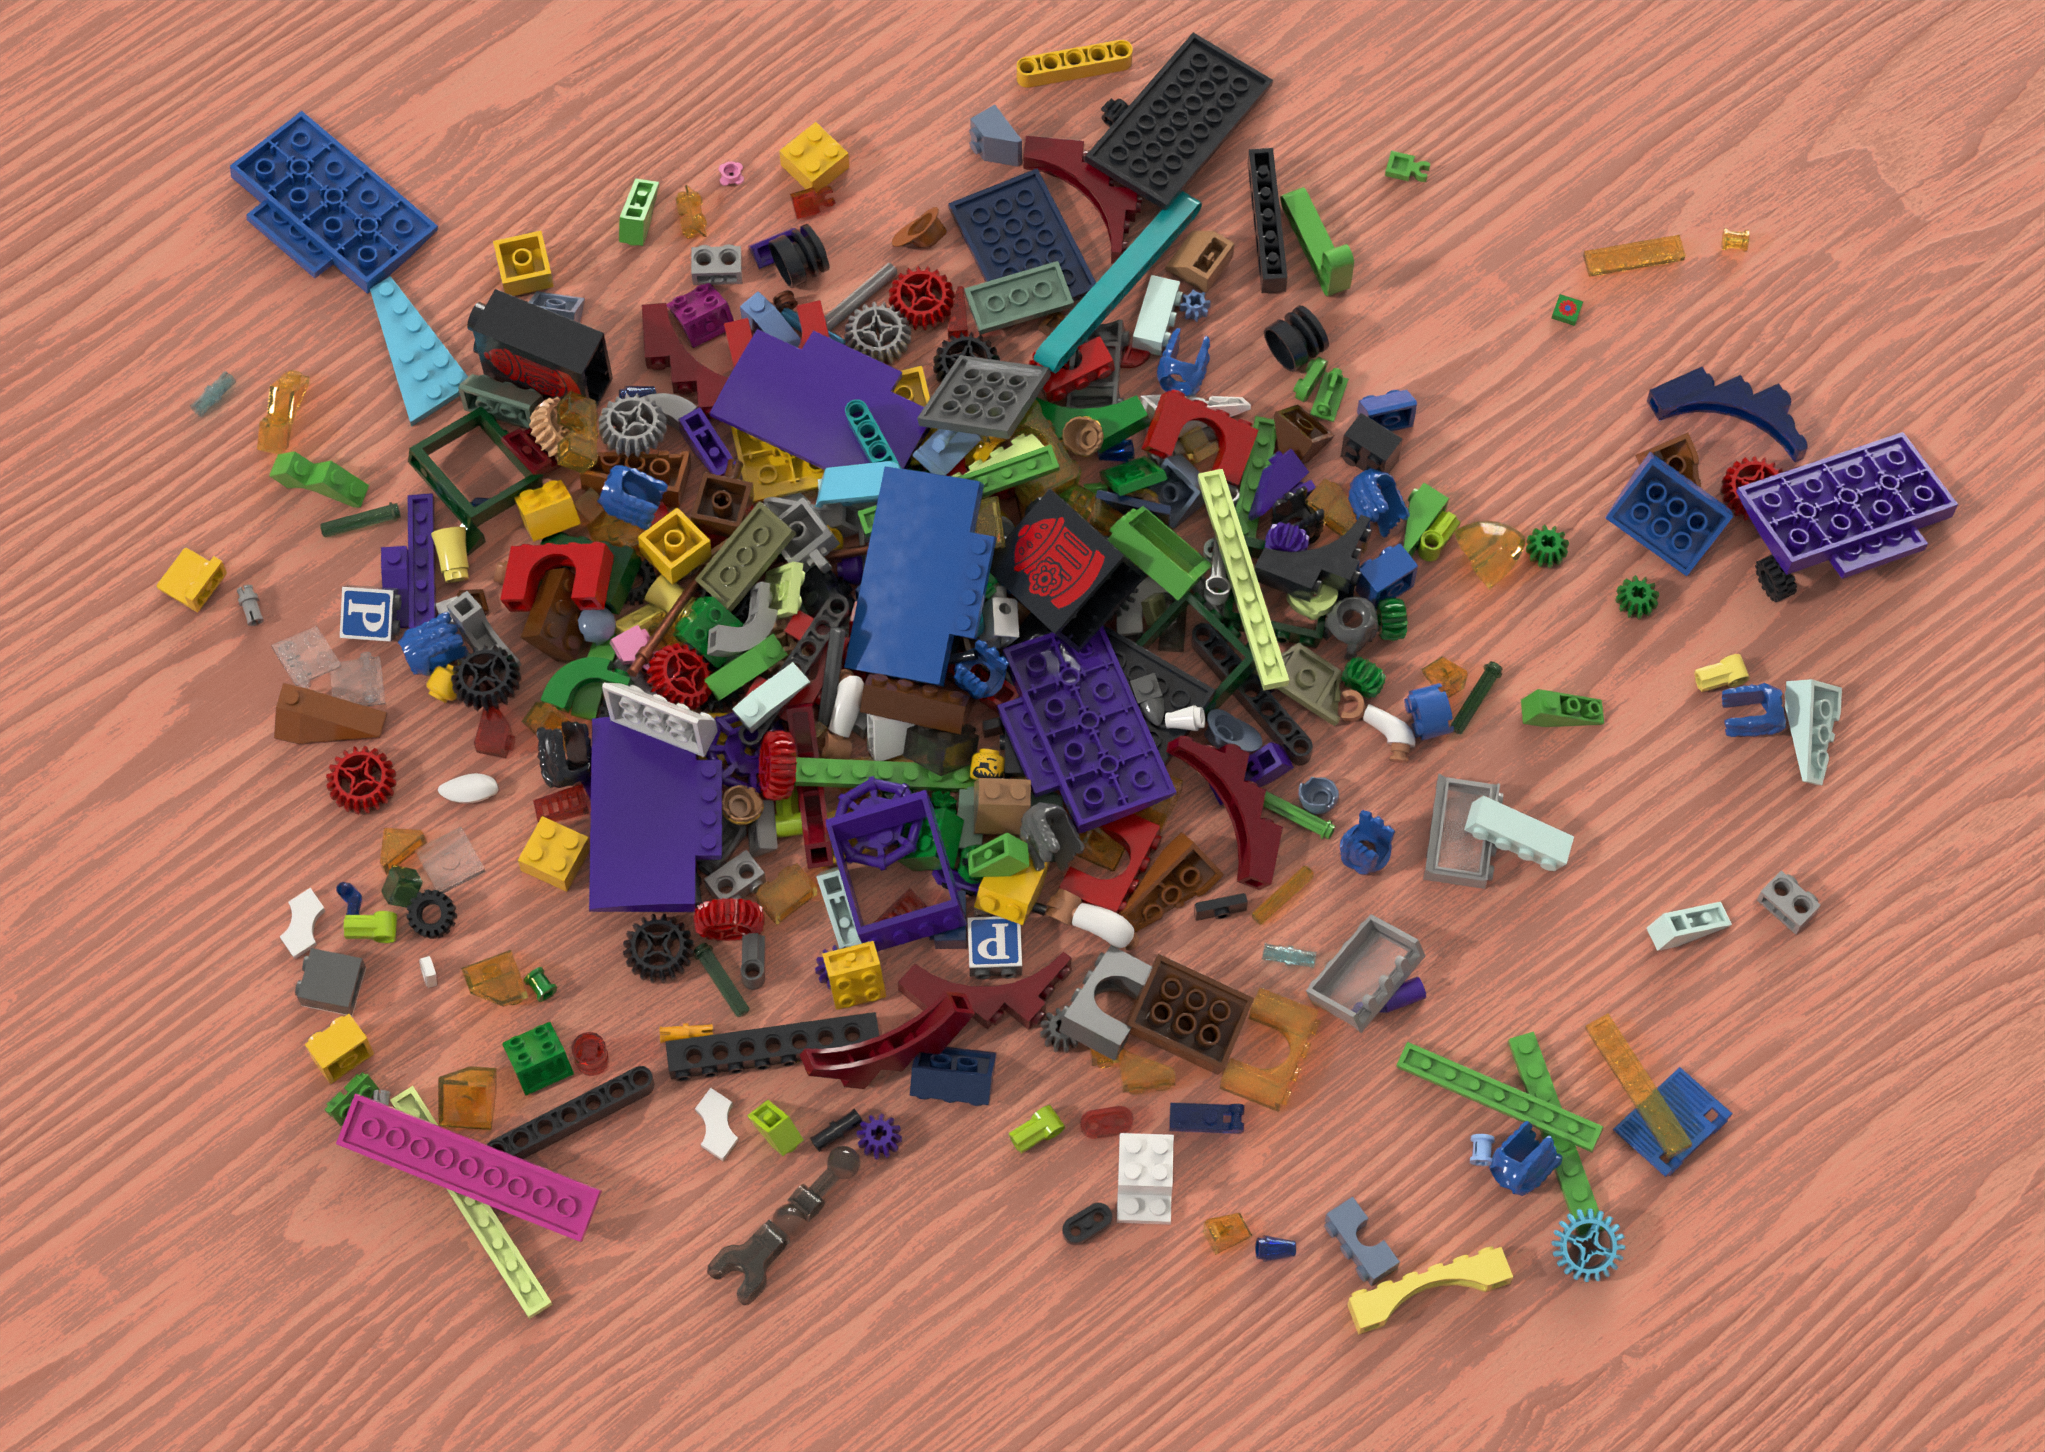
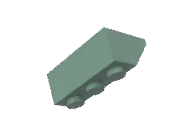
(503, 399)

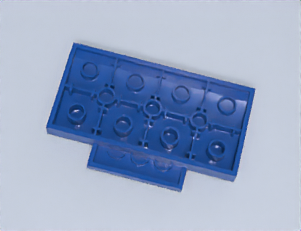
(328, 205)
(920, 576)

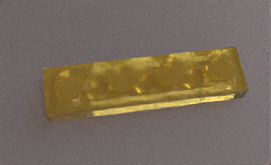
(1634, 255)

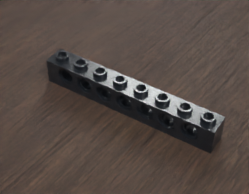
(759, 1039)

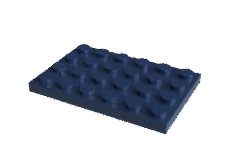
(1020, 229)

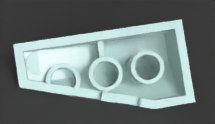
(1811, 717)

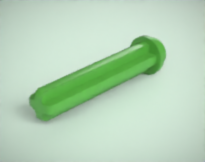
(1299, 816)

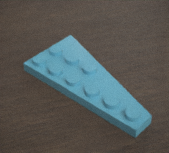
(421, 362)

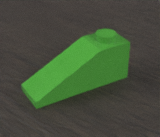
(637, 212)
(1423, 509)
(745, 667)

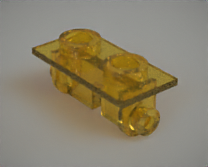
(690, 203)

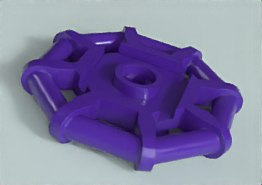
(735, 754)
(880, 839)

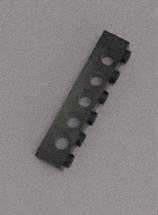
(1267, 220)

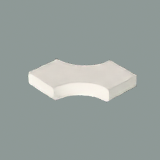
(305, 912)
(714, 1111)

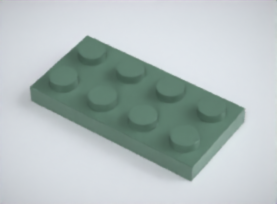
(1018, 297)

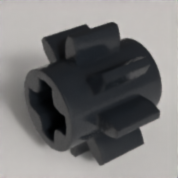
(1113, 110)

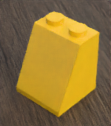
(1012, 895)

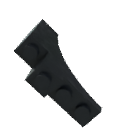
(1306, 571)

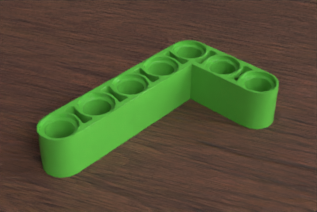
(1330, 264)

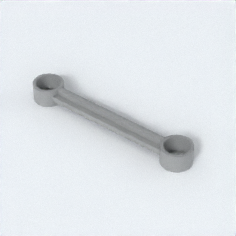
(1218, 570)

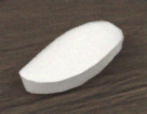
(469, 788)

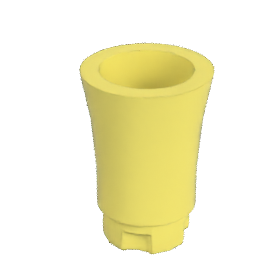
(452, 553)
(665, 595)

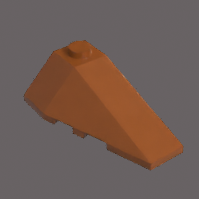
(1678, 454)
(318, 717)
(1174, 878)

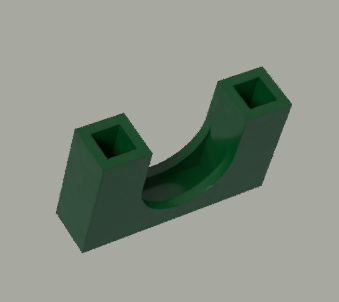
(623, 572)

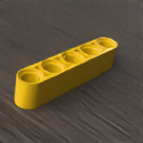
(1082, 55)

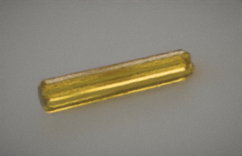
(1282, 895)

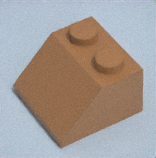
(1000, 805)

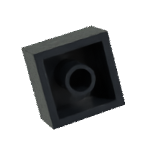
(1370, 446)

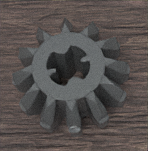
(1051, 1033)

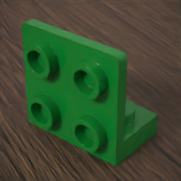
(538, 1058)

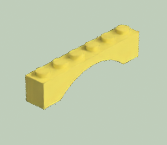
(1481, 1272)

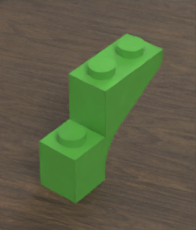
(324, 478)

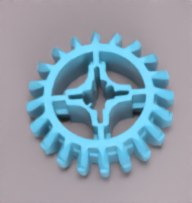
(1585, 1256)

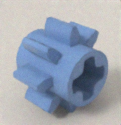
(1195, 305)

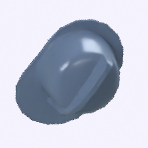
(1227, 729)

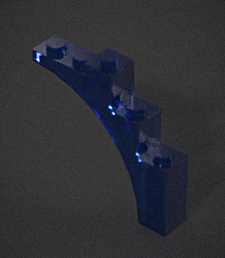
(1734, 398)

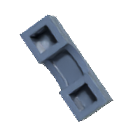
(1372, 1262)

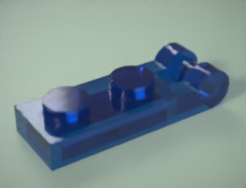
(1206, 1118)

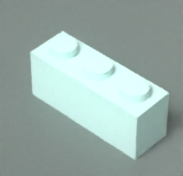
(1157, 315)

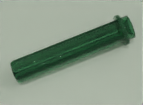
(360, 520)
(1470, 706)
(721, 979)

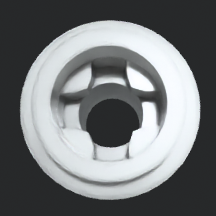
(1188, 718)

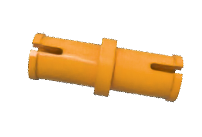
(684, 1032)

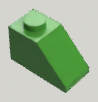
(999, 857)

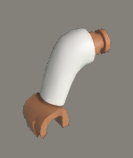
(843, 717)
(1397, 732)
(1097, 920)

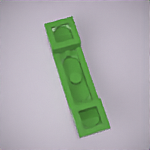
(590, 698)

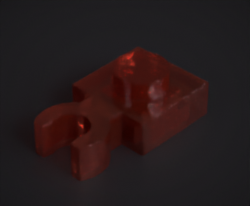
(808, 201)

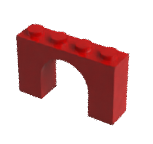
(810, 317)
(1233, 436)
(529, 563)
(812, 693)
(1138, 839)

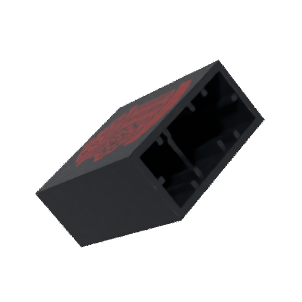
(539, 349)
(1064, 570)

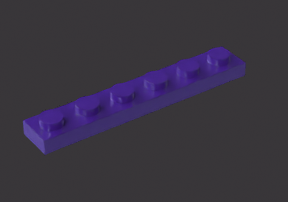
(421, 559)

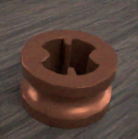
(785, 300)

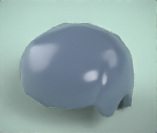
(597, 625)
(1318, 795)

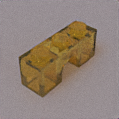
(579, 446)

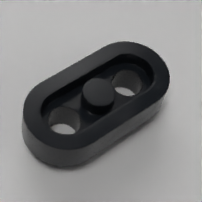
(1086, 1224)

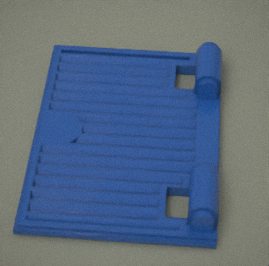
(1689, 1105)

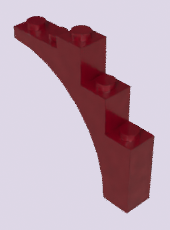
(1067, 162)
(665, 350)
(811, 798)
(1256, 836)
(1018, 999)
(893, 1051)

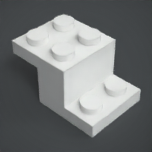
(1145, 1178)

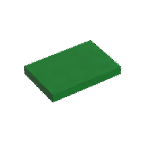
(1132, 475)

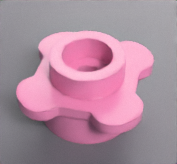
(731, 167)

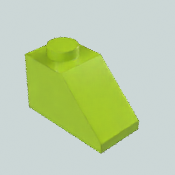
(776, 1127)

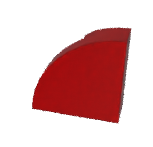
(1134, 357)

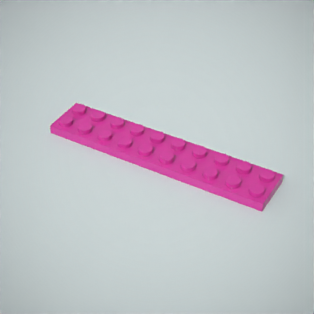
(469, 1167)

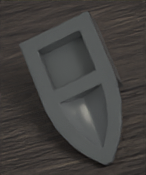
(1149, 698)

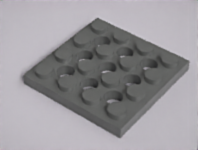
(981, 392)

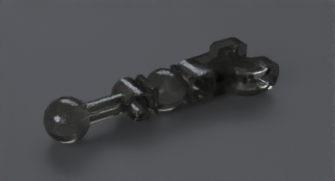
(787, 1222)

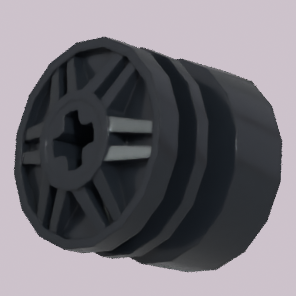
(804, 253)
(1296, 338)

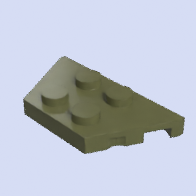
(1312, 682)

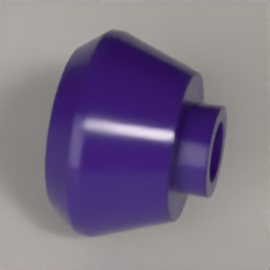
(851, 570)

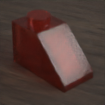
(494, 734)

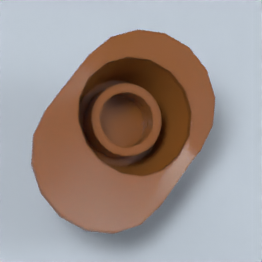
(921, 232)

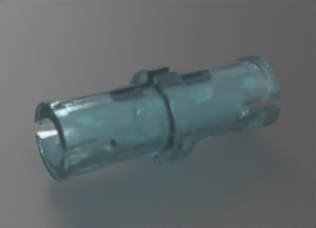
(213, 393)
(1289, 955)

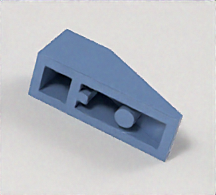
(767, 318)

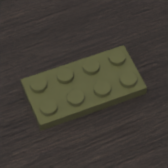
(745, 556)

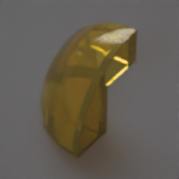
(1491, 549)

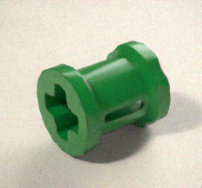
(540, 984)

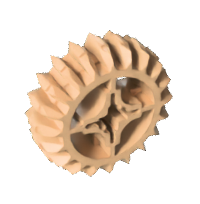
(545, 426)

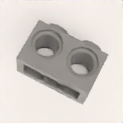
(716, 271)
(730, 876)
(1783, 906)

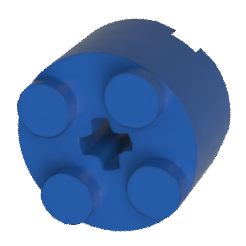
(1429, 712)

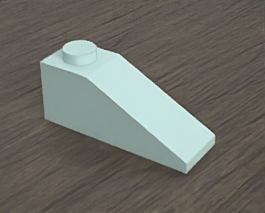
(770, 697)
(838, 907)
(1687, 925)

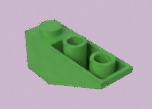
(1560, 709)

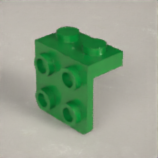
(695, 628)

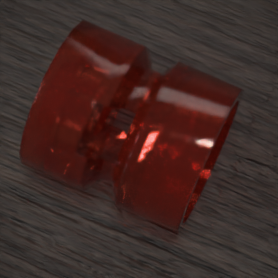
(590, 1053)

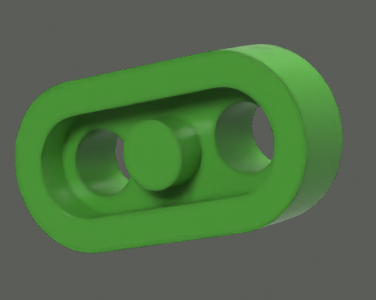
(1314, 371)

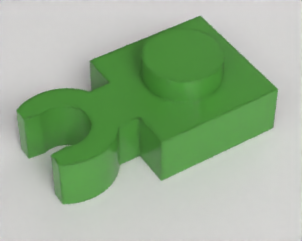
(1403, 166)

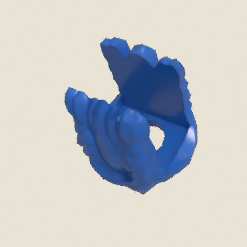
(1191, 373)
(632, 496)
(1378, 502)
(432, 645)
(969, 682)
(1768, 697)
(1357, 855)
(1523, 1161)

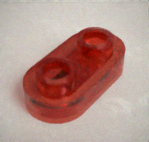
(1106, 1121)

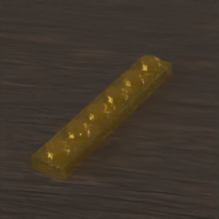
(1638, 1086)

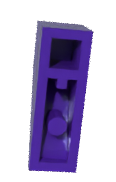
(704, 441)
(1276, 479)
(395, 575)
(1265, 766)

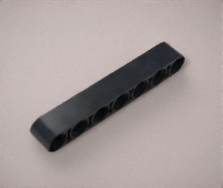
(806, 663)
(1256, 704)
(579, 1107)

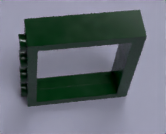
(447, 491)
(1283, 632)
(1238, 675)

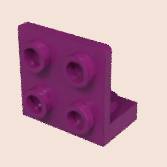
(701, 313)

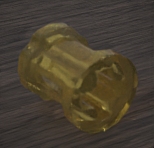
(1735, 240)

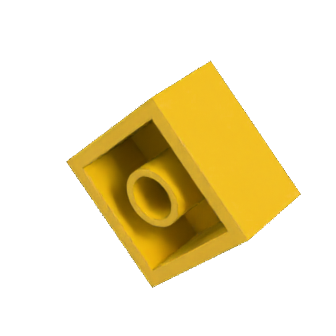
(814, 158)
(523, 263)
(547, 510)
(674, 546)
(554, 854)
(339, 1048)

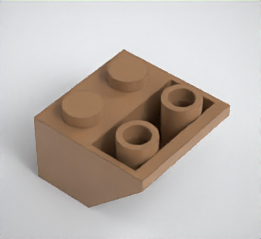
(1201, 258)

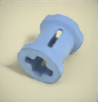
(1482, 1149)

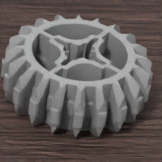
(896, 329)
(636, 432)

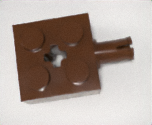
(722, 501)

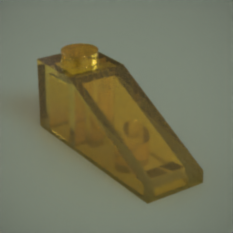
(1337, 508)

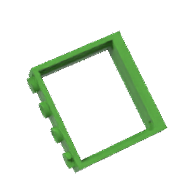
(1159, 551)

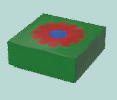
(1567, 309)

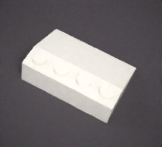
(659, 718)

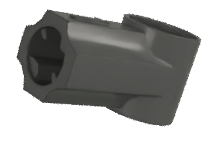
(753, 960)

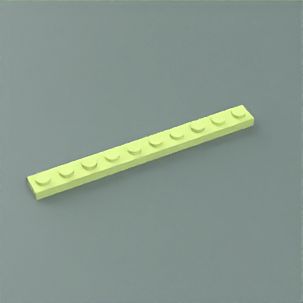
(1243, 580)
(488, 1229)

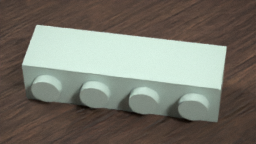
(1519, 833)

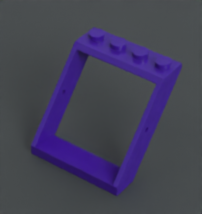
(914, 924)

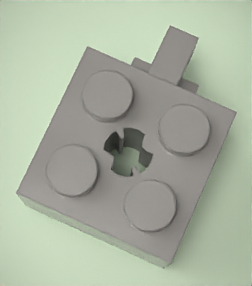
(812, 538)

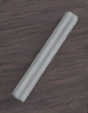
(860, 295)

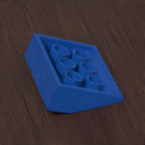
(1669, 514)

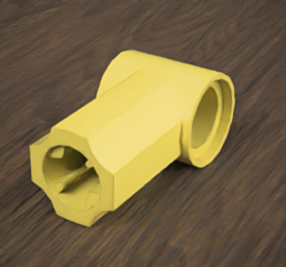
(1728, 671)

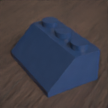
(954, 1076)

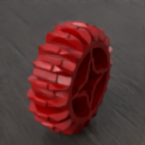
(915, 287)
(1733, 480)
(679, 662)
(777, 765)
(345, 770)
(728, 919)

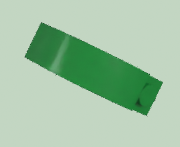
(576, 675)

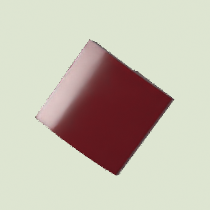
(523, 446)

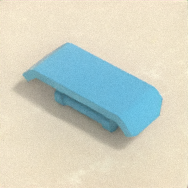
(852, 484)

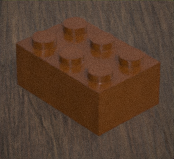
(554, 617)

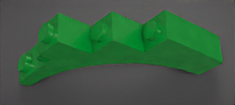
(1117, 420)

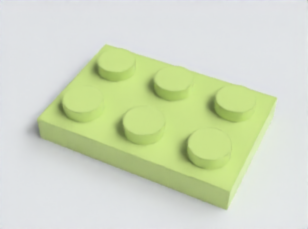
(785, 588)

